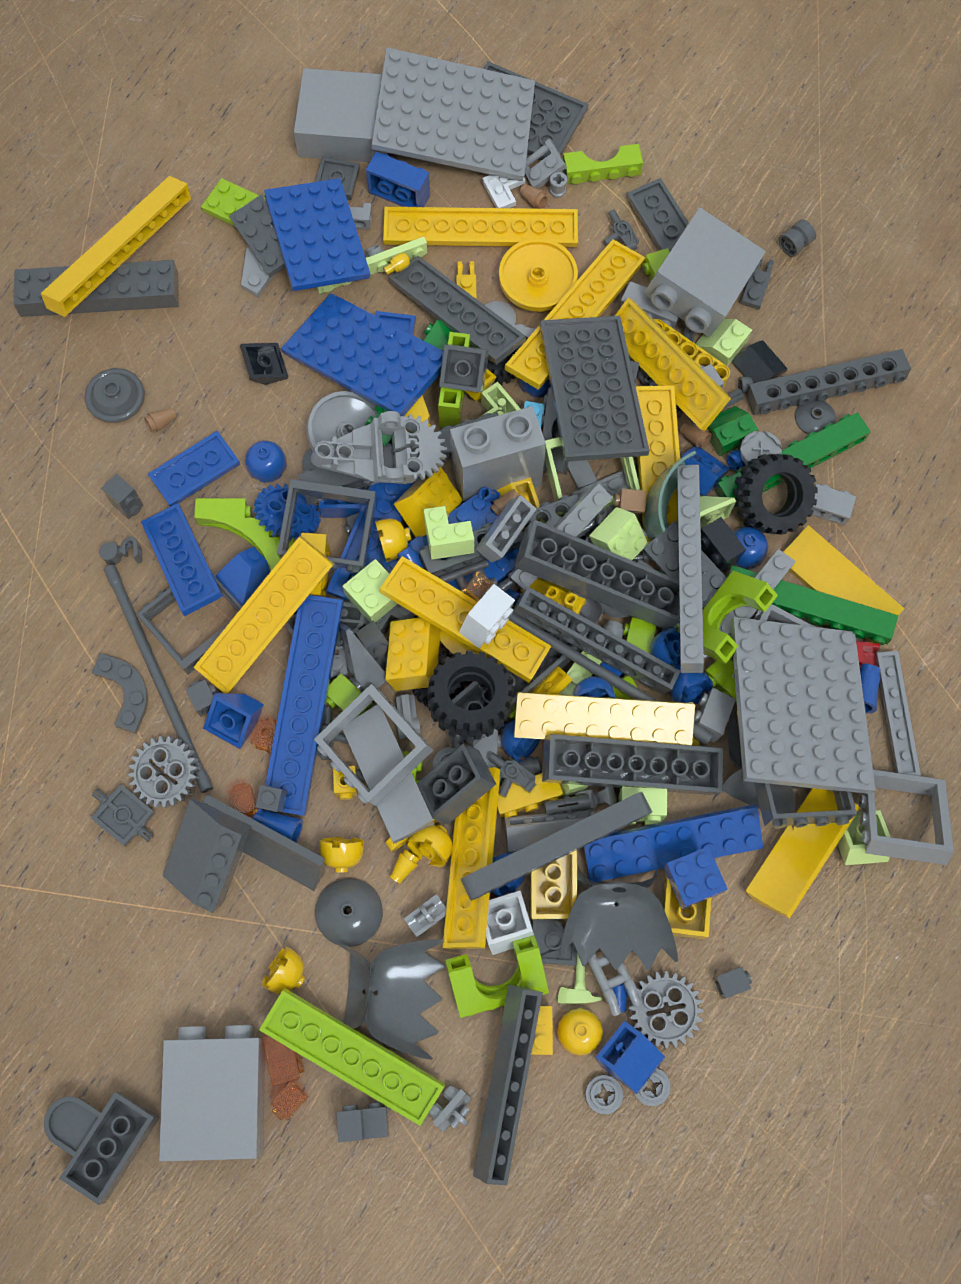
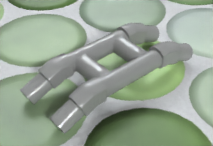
(606, 985)

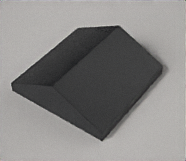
(264, 362)
(759, 363)

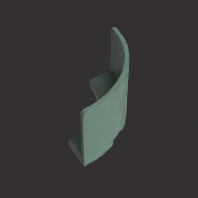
(658, 499)

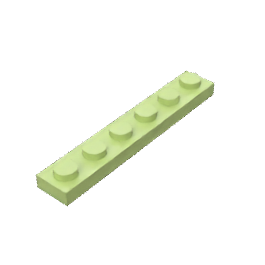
(378, 261)

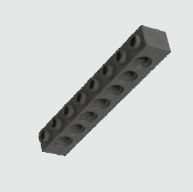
(862, 375)
(546, 511)
(596, 641)

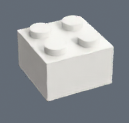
(487, 617)
(507, 922)

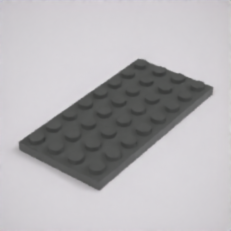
(593, 388)

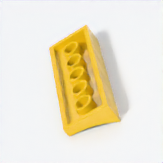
(830, 572)
(797, 858)

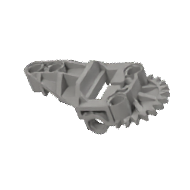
(364, 450)

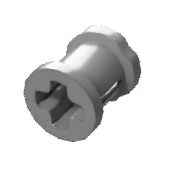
(558, 181)

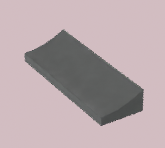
(276, 849)

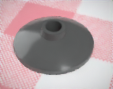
(809, 422)

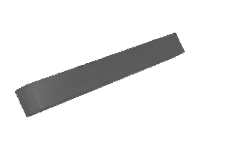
(556, 846)

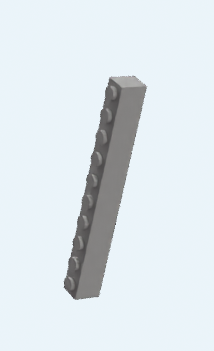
(690, 569)

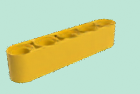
(696, 353)

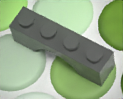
(550, 424)

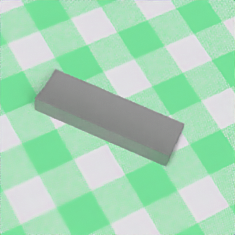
(377, 755)

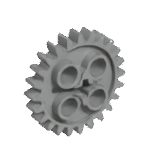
(175, 755)
(671, 1030)

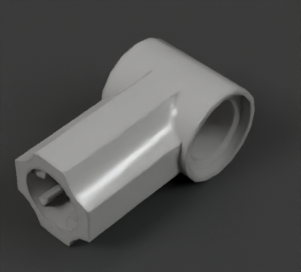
(407, 707)

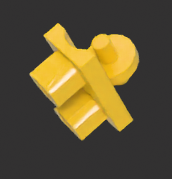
(566, 599)

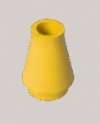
(404, 866)

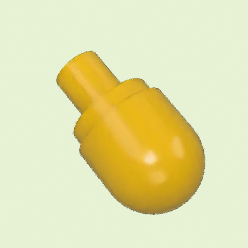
(397, 263)

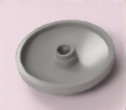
(337, 416)

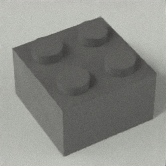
(464, 368)

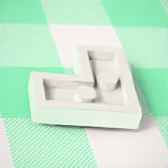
(499, 190)

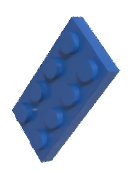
(194, 469)

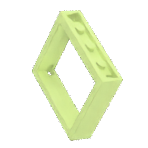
(627, 462)

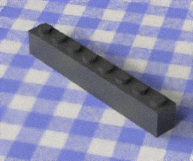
(507, 1085)

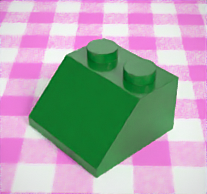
(730, 429)

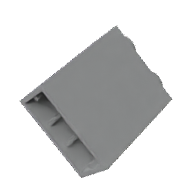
(337, 115)
(704, 273)
(497, 452)
(212, 1096)

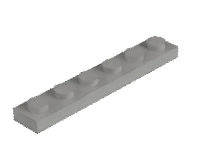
(572, 523)
(771, 573)
(897, 713)

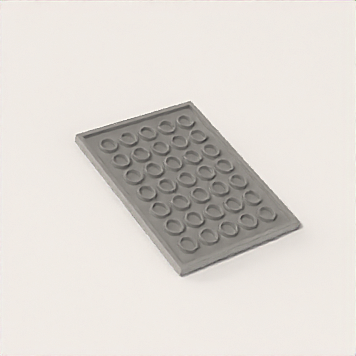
(453, 114)
(801, 706)

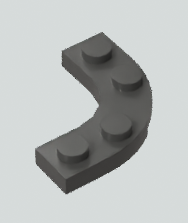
(133, 686)

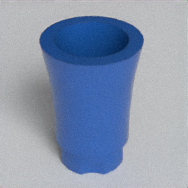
(870, 682)
(282, 824)

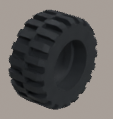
(799, 499)
(470, 668)

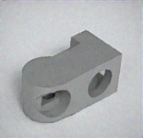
(362, 216)

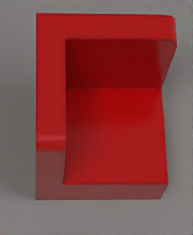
(867, 652)

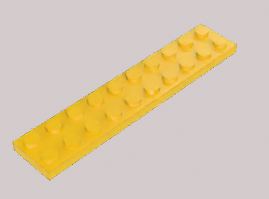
(479, 225)
(585, 299)

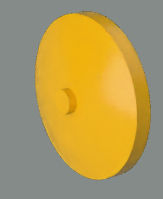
(537, 274)

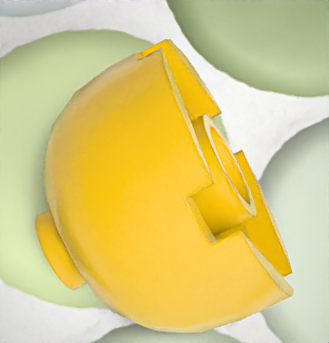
(392, 537)
(433, 844)
(341, 852)
(284, 972)
(579, 1032)

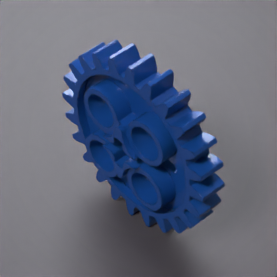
(271, 507)

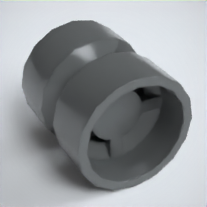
(797, 237)

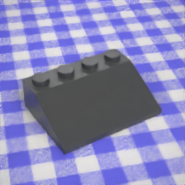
(206, 854)

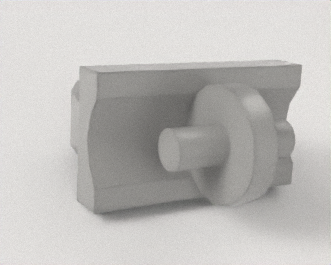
(426, 916)
(453, 1112)

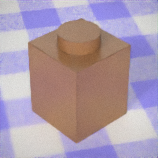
(630, 500)

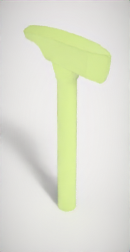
(579, 994)

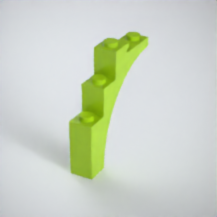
(235, 516)

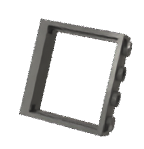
(330, 492)
(162, 601)
(843, 799)

